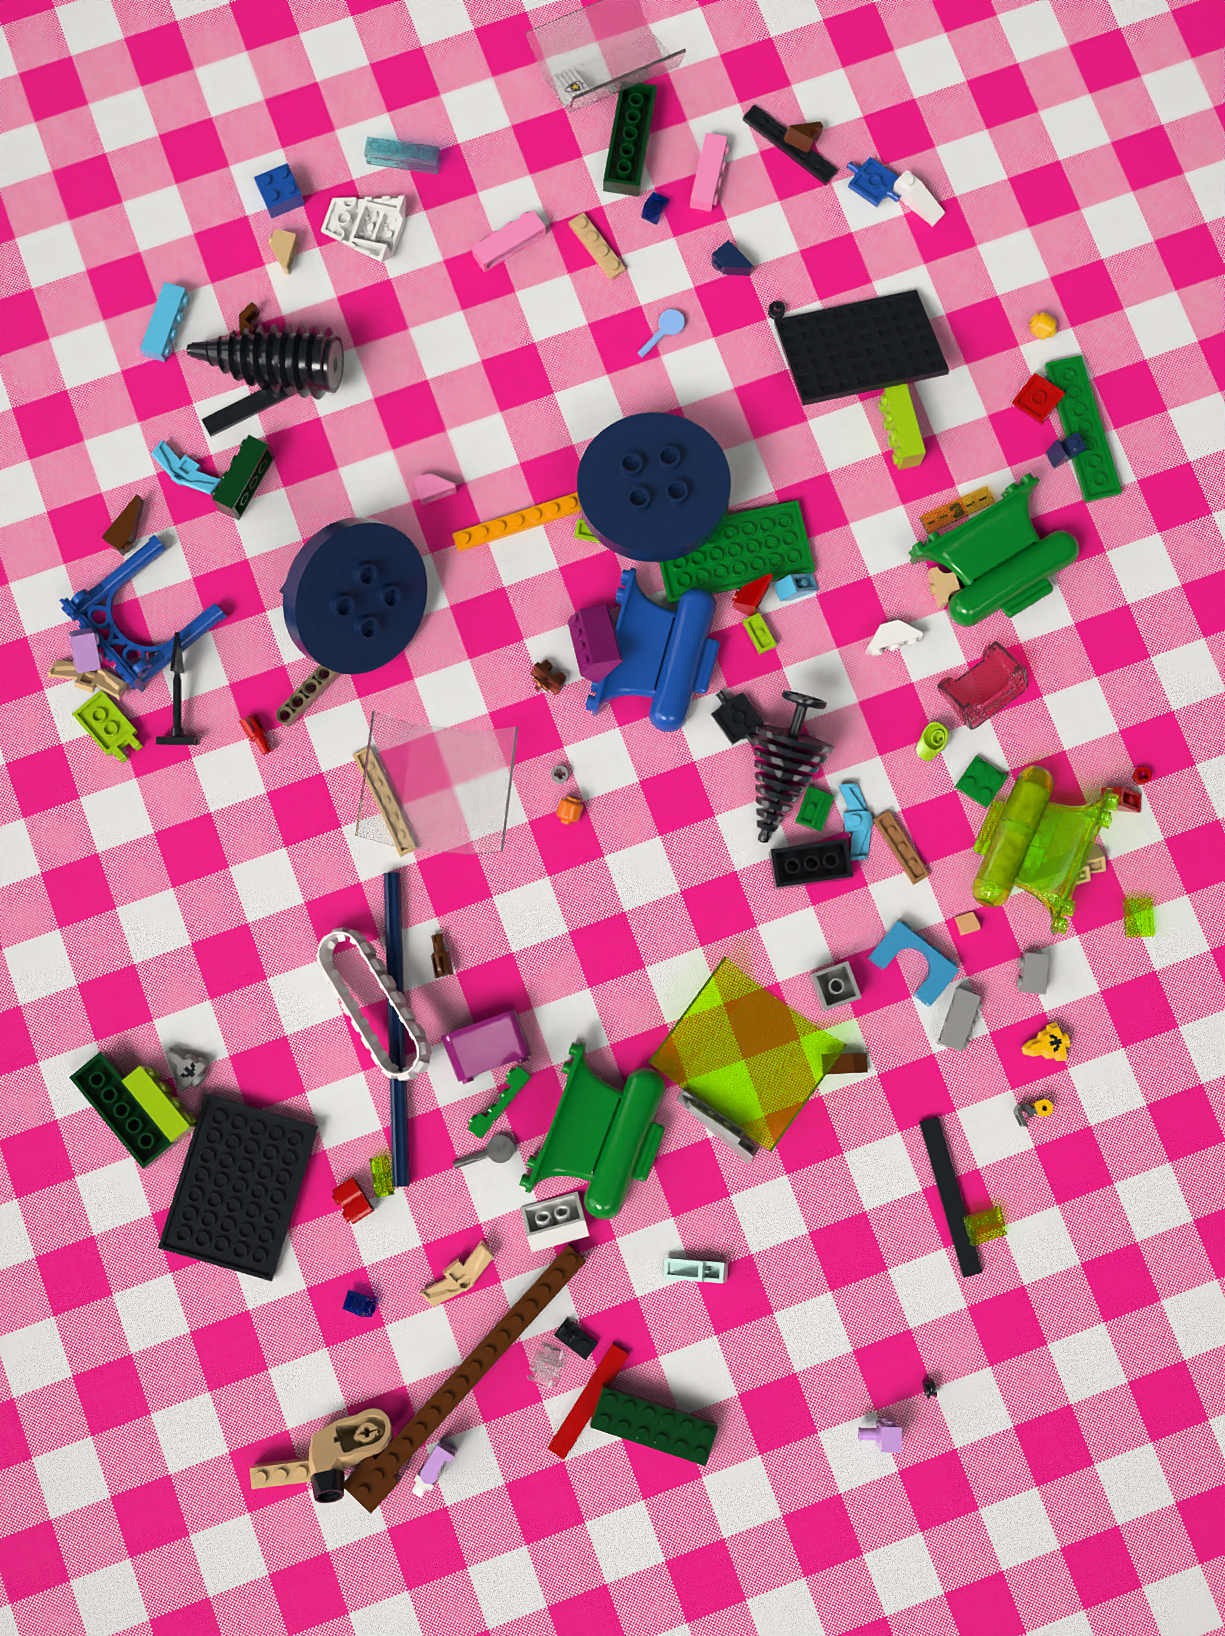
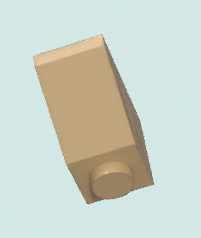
(284, 248)

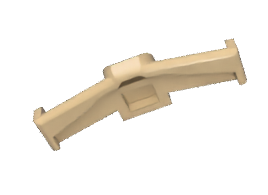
(89, 680)
(459, 1276)

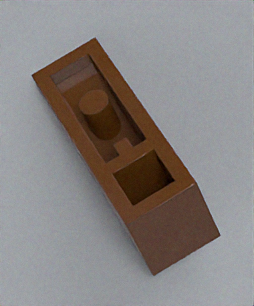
(124, 529)

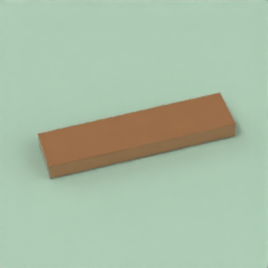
(901, 847)

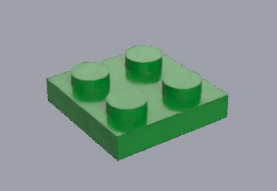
(981, 782)

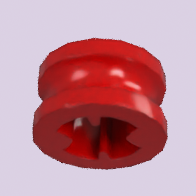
(1141, 769)

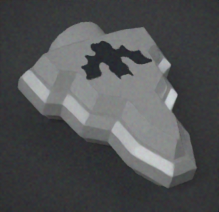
(187, 1068)

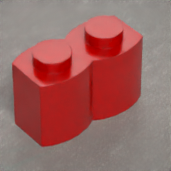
(353, 1201)

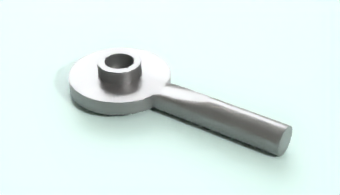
(499, 1150)

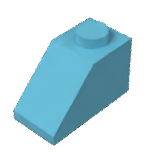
(795, 586)

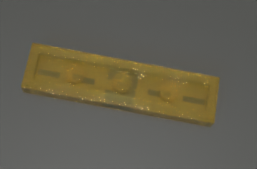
(957, 510)

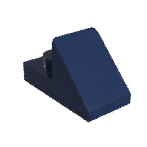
(1067, 449)

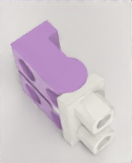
(429, 1473)

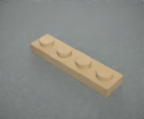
(596, 246)

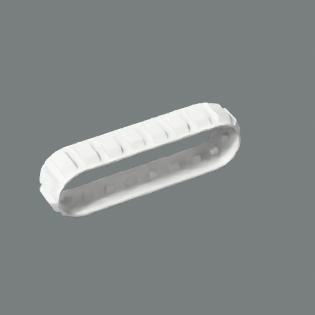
(351, 1007)

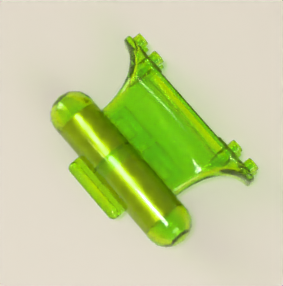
(1038, 845)

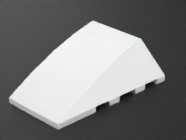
(367, 224)

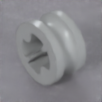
(563, 770)

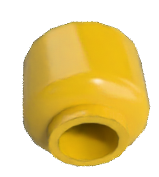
(1043, 325)

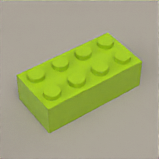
(902, 427)
(160, 1103)

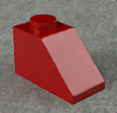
(1129, 800)

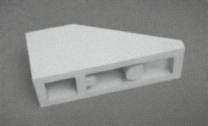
(918, 198)

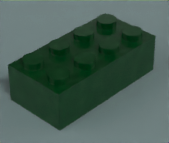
(243, 477)

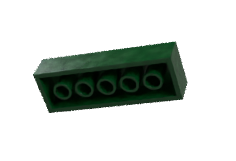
(630, 140)
(103, 1088)
(653, 1425)

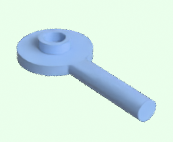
(670, 323)

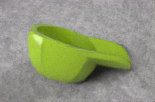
(930, 741)

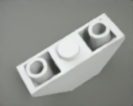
(892, 637)

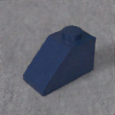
(731, 261)

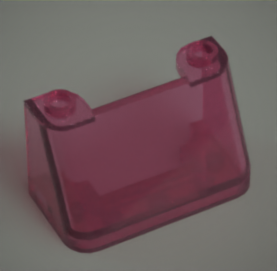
(985, 686)

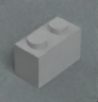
(1032, 973)

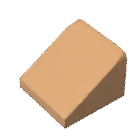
(967, 923)

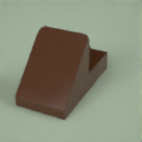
(803, 135)

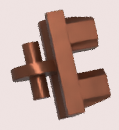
(546, 679)

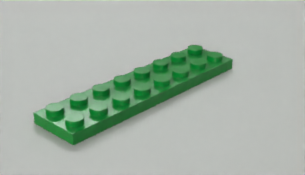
(1080, 414)

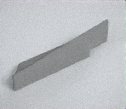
(719, 1125)

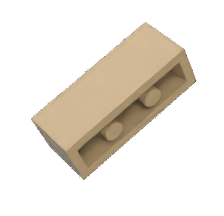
(280, 1473)

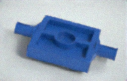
(873, 182)

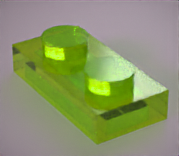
(381, 1176)

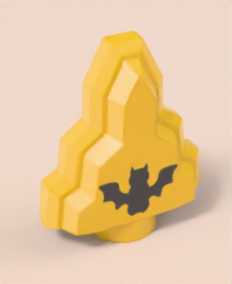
(1049, 1044)

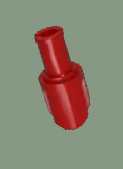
(256, 732)

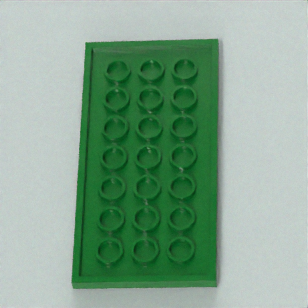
(742, 551)

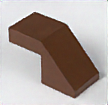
(247, 316)
(850, 1064)

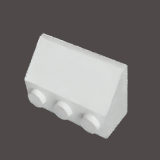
(554, 1221)

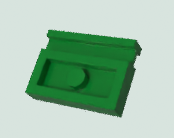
(814, 809)

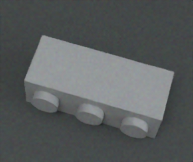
(959, 1020)

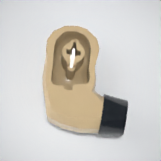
(343, 1446)

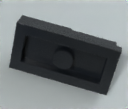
(575, 1339)

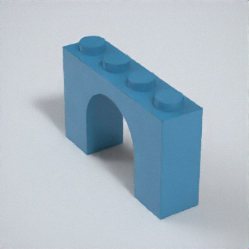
(940, 969)

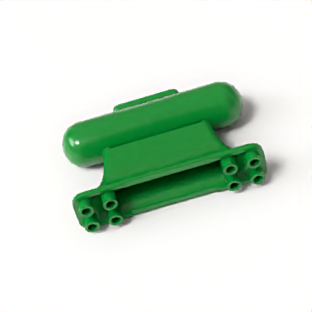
(999, 557)
(601, 1134)

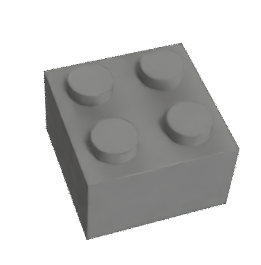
(835, 986)

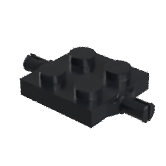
(736, 718)

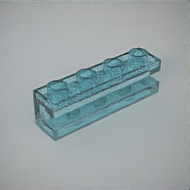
(402, 155)

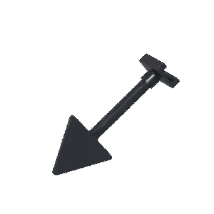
(177, 667)

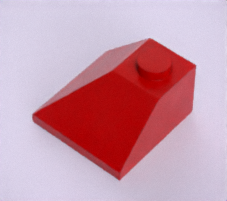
(751, 595)

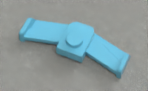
(185, 470)
(857, 821)

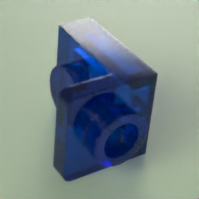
(654, 207)
(360, 1303)

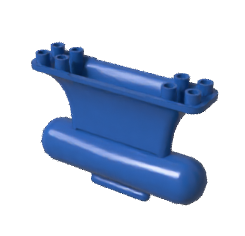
(660, 653)

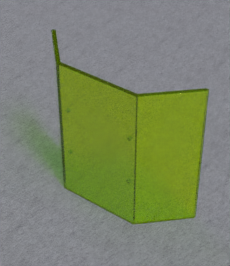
(747, 1054)

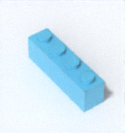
(164, 322)

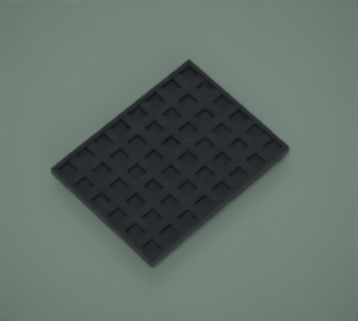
(860, 347)

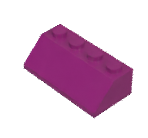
(594, 642)

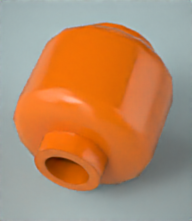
(569, 810)

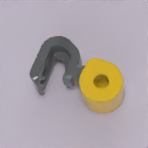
(1040, 1108)

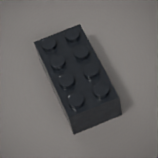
(810, 864)

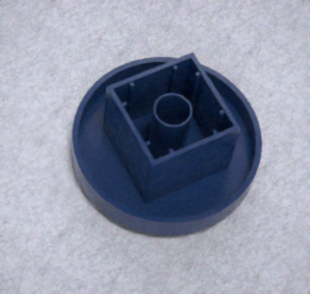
(653, 487)
(355, 595)

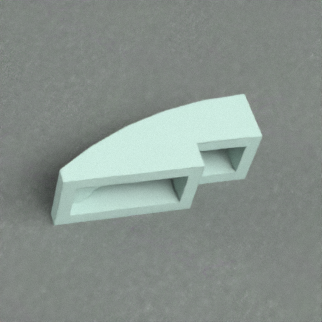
(695, 1270)

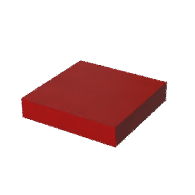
(1038, 398)

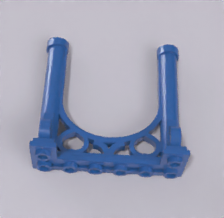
(86, 602)

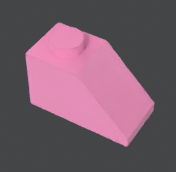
(431, 487)

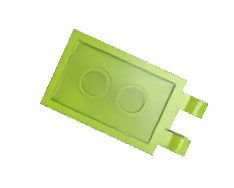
(107, 725)

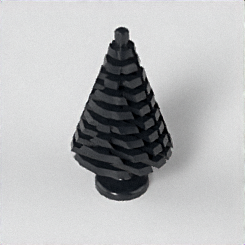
(785, 760)

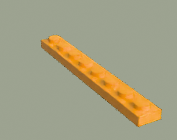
(516, 522)

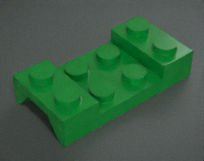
(480, 1123)

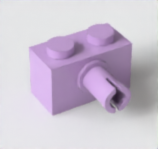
(84, 650)
(887, 1435)

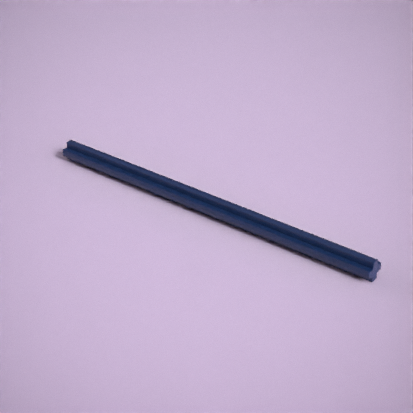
(396, 1031)

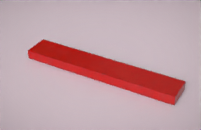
(586, 1402)

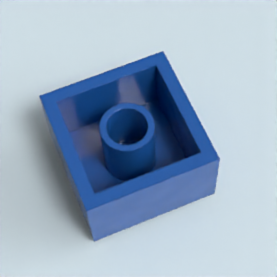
(279, 190)

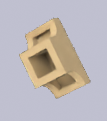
(942, 586)

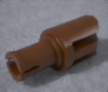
(440, 957)

